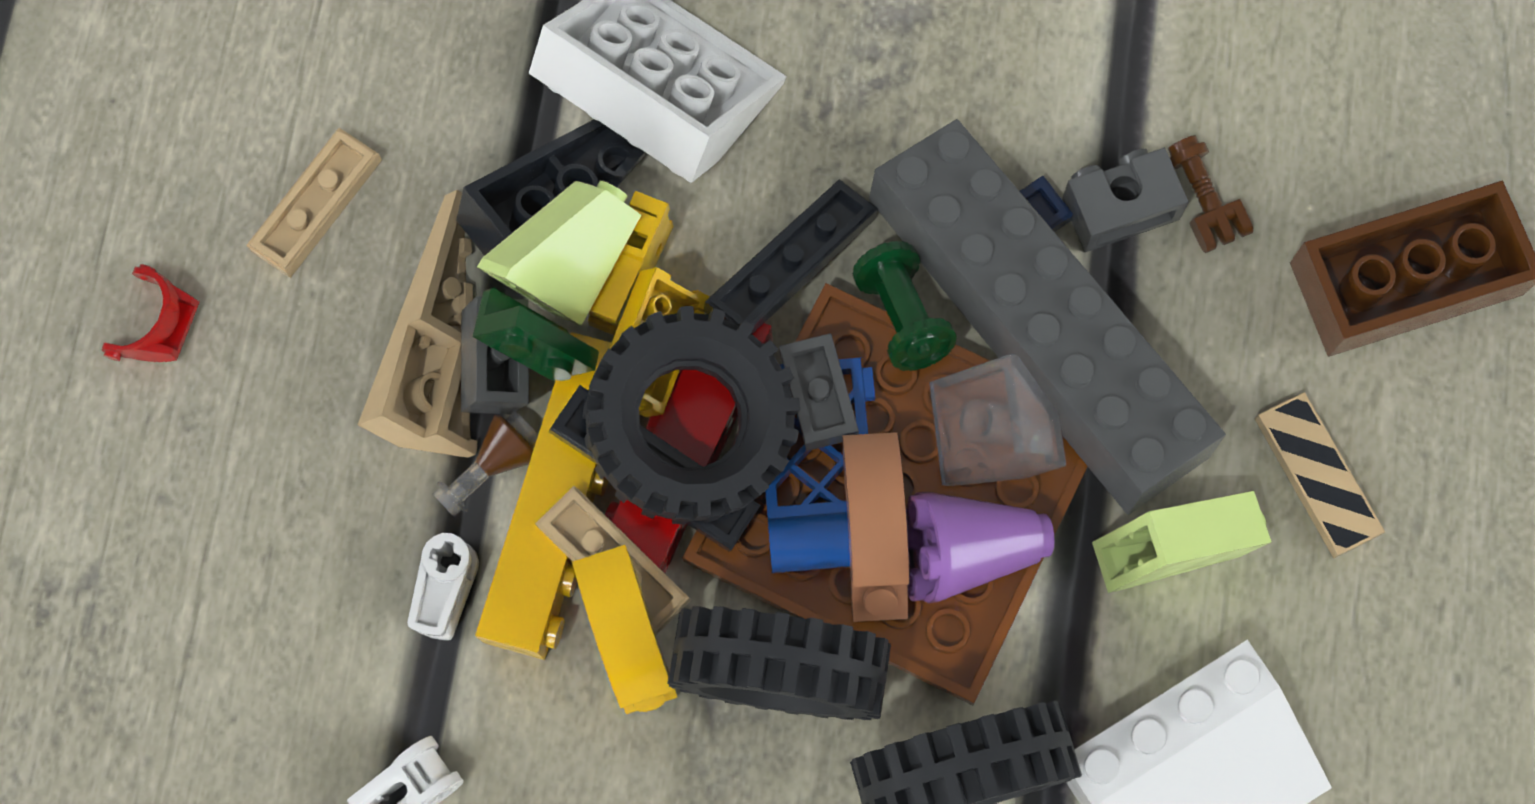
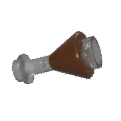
(505, 448)

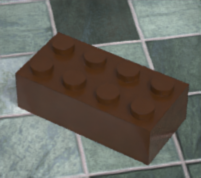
(1415, 268)

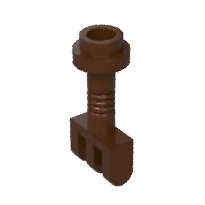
(1188, 155)

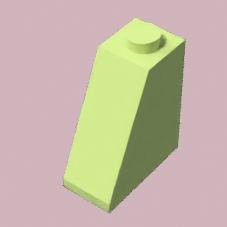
(565, 249)
(1181, 540)

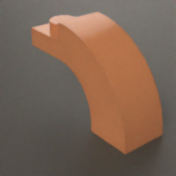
(876, 526)

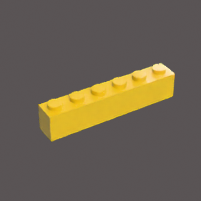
(532, 570)

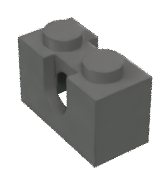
(1104, 219)

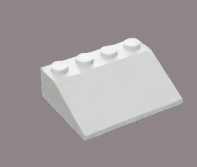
(655, 78)
(1205, 741)

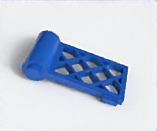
(816, 533)

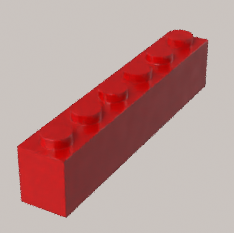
(698, 425)

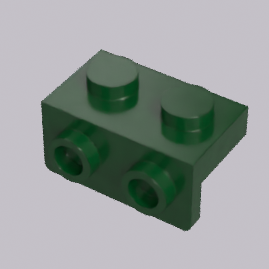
(531, 338)

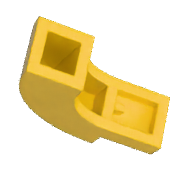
(623, 630)

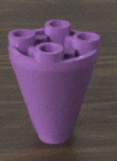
(969, 543)

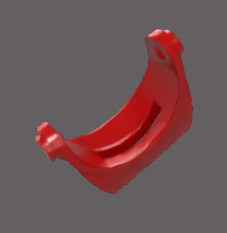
(170, 330)

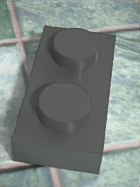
(821, 390)

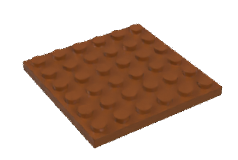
(941, 641)

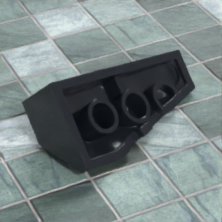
(516, 192)

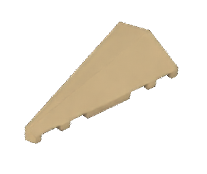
(419, 378)

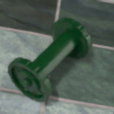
(918, 338)

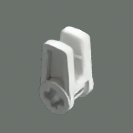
(442, 591)
(420, 770)

